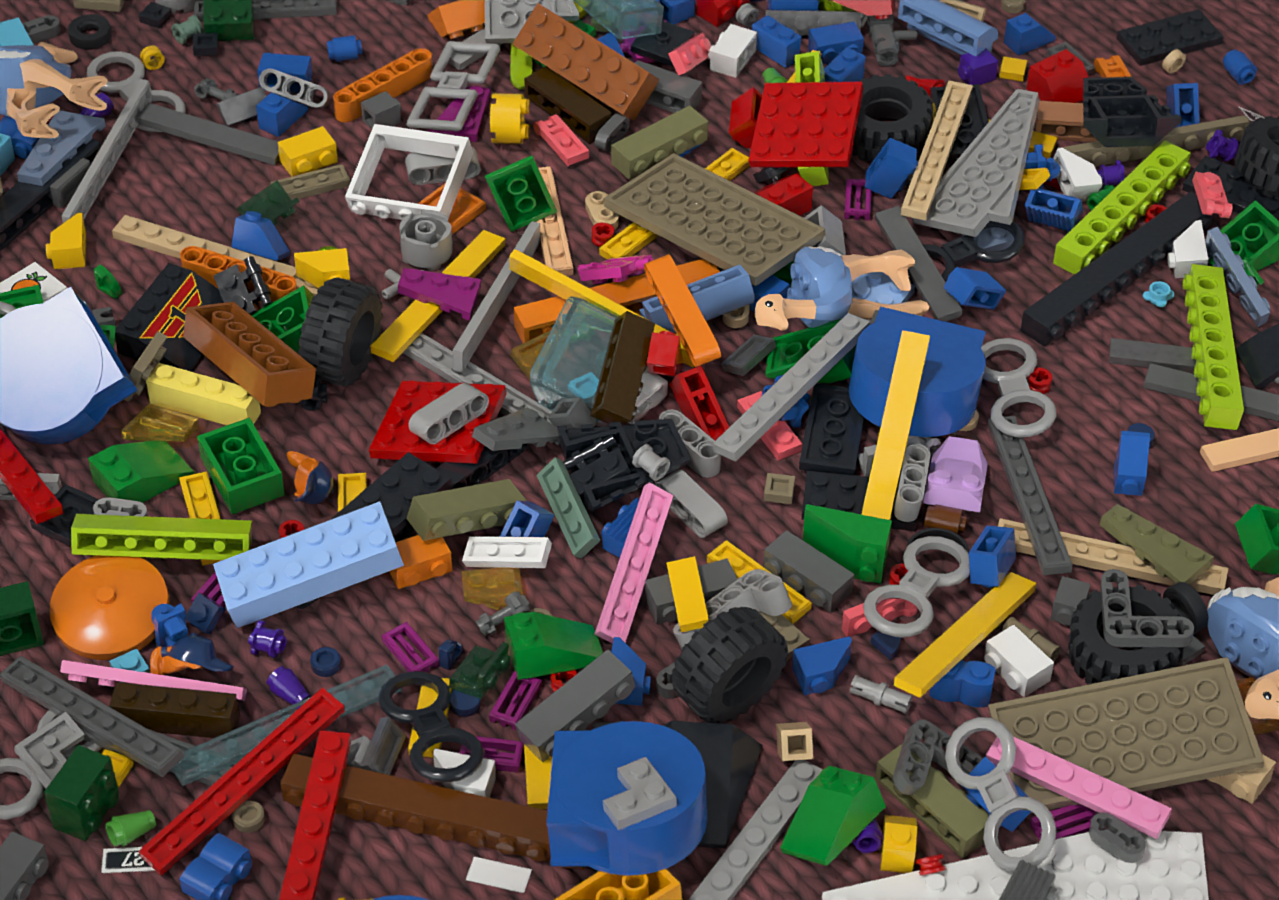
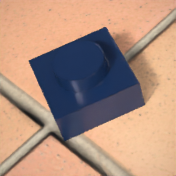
(204, 613)

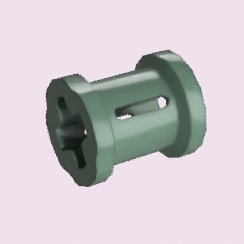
(186, 29)

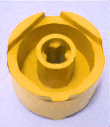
(508, 118)

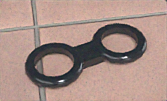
(965, 250)
(431, 727)

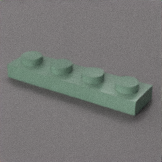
(568, 508)

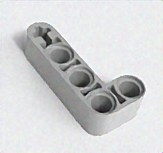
(753, 590)

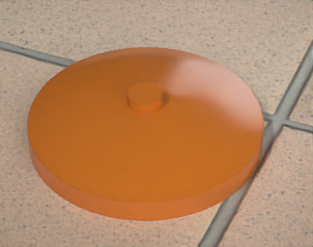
(107, 606)

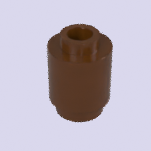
(945, 518)

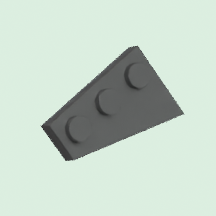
(516, 429)

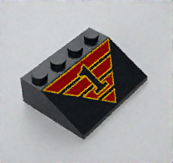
(164, 310)

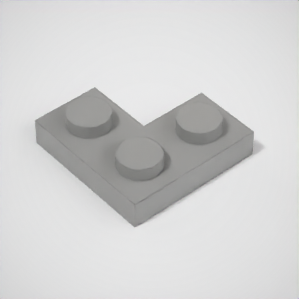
(45, 747)
(644, 798)

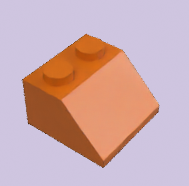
(458, 17)

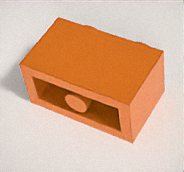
(421, 560)

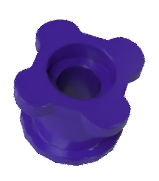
(1222, 146)
(1112, 174)
(267, 640)

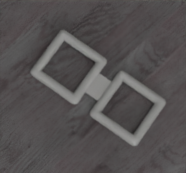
(453, 86)

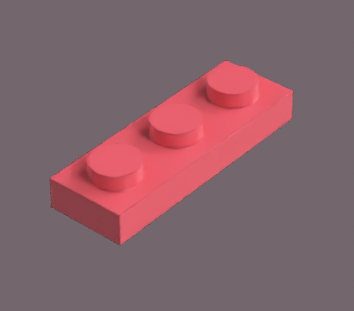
(690, 53)
(779, 437)

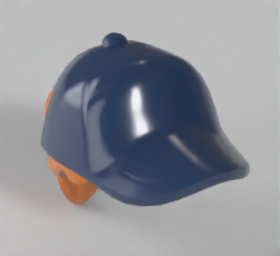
(312, 478)
(187, 652)

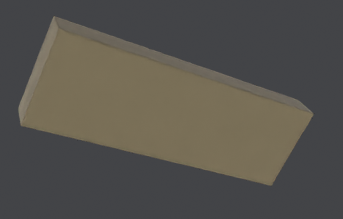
(315, 182)

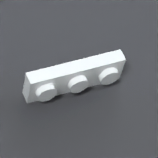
(507, 552)

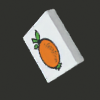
(31, 276)

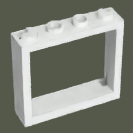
(409, 141)

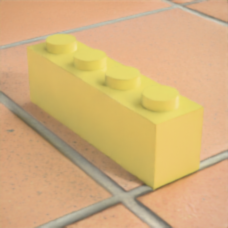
(200, 395)

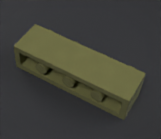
(658, 141)
(463, 509)
(938, 806)

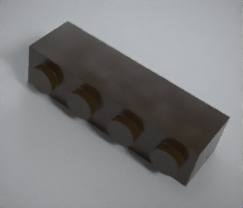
(560, 97)
(623, 369)
(177, 709)

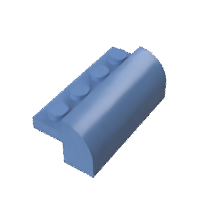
(947, 26)
(712, 294)

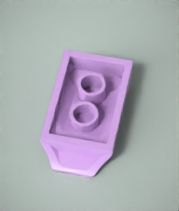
(957, 475)

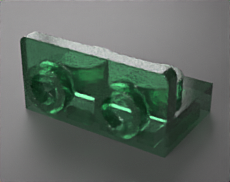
(271, 203)
(480, 670)

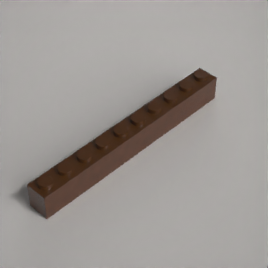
(431, 810)

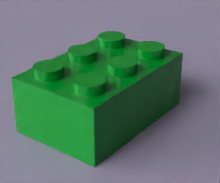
(240, 465)

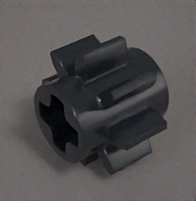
(319, 397)

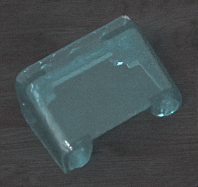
(573, 354)

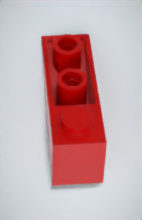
(665, 354)

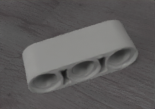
(283, 88)
(435, 169)
(448, 413)
(698, 444)
(911, 482)
(693, 504)

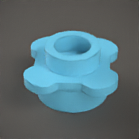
(1159, 294)

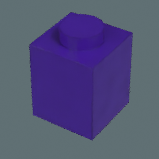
(978, 68)

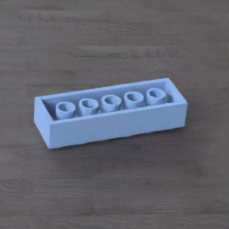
(307, 565)

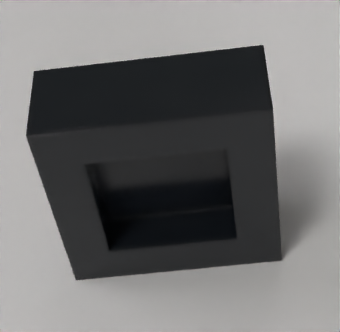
(155, 15)
(205, 44)
(769, 174)

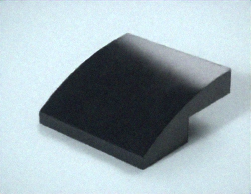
(1261, 356)

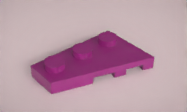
(474, 121)
(447, 290)

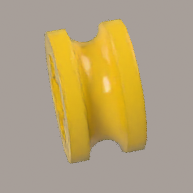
(158, 59)

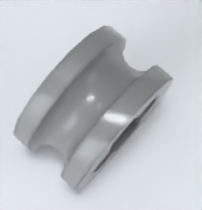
(747, 15)

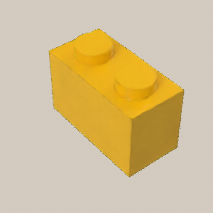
(307, 151)

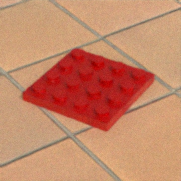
(806, 124)
(396, 439)

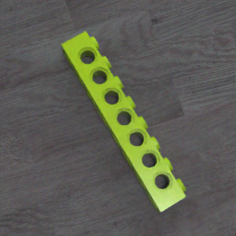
(1122, 207)
(1213, 347)

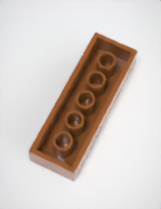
(586, 62)
(249, 353)

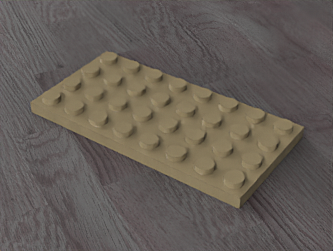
(714, 218)
(1140, 728)

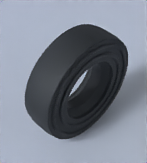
(89, 41)
(1183, 596)

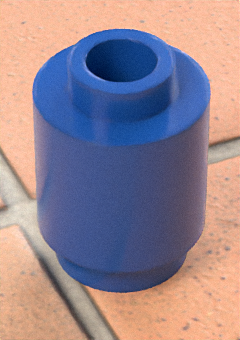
(344, 48)
(1239, 67)

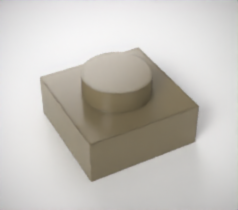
(779, 488)

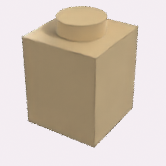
(794, 741)

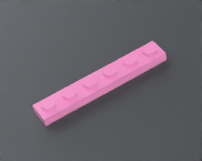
(634, 563)
(109, 676)
(1085, 787)

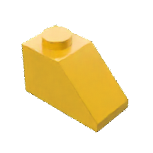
(68, 244)
(322, 265)
(898, 844)

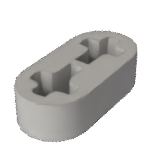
(119, 507)

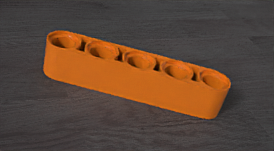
(393, 78)
(209, 263)
(682, 310)

